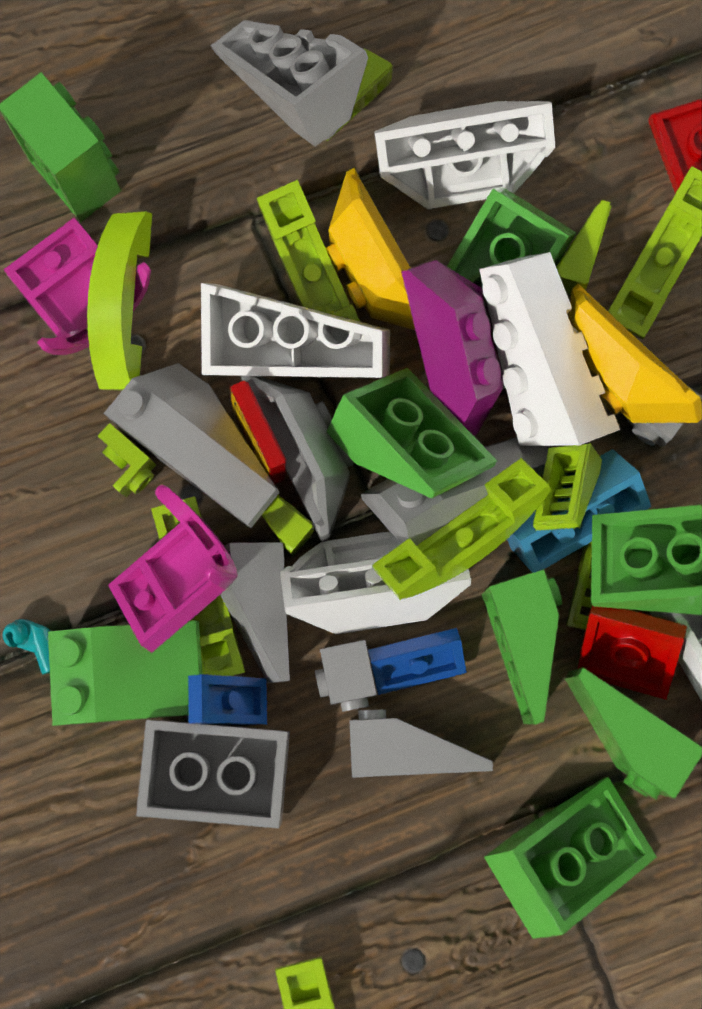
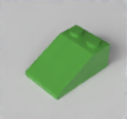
(506, 231)
(407, 435)
(648, 560)
(525, 629)
(111, 677)
(637, 741)
(570, 860)

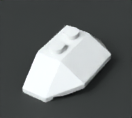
(465, 150)
(343, 593)

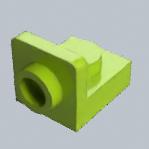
(123, 452)

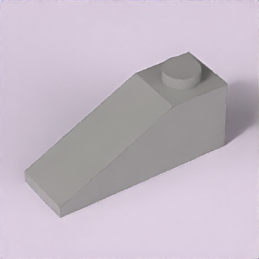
(258, 605)
(398, 748)

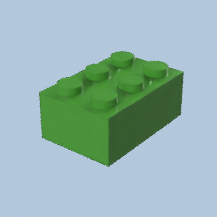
(62, 145)

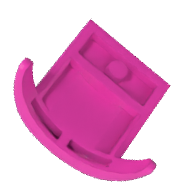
(56, 284)
(173, 576)

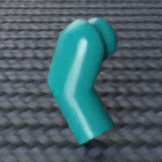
(30, 637)

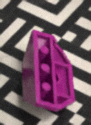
(455, 341)

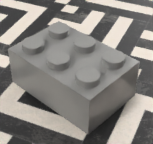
(213, 773)

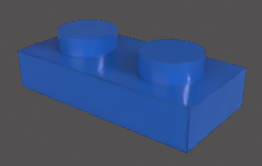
(417, 661)
(227, 700)

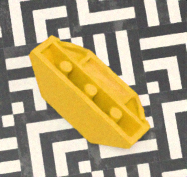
(368, 255)
(629, 372)

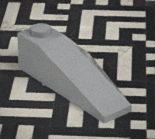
(298, 76)
(192, 434)
(418, 516)

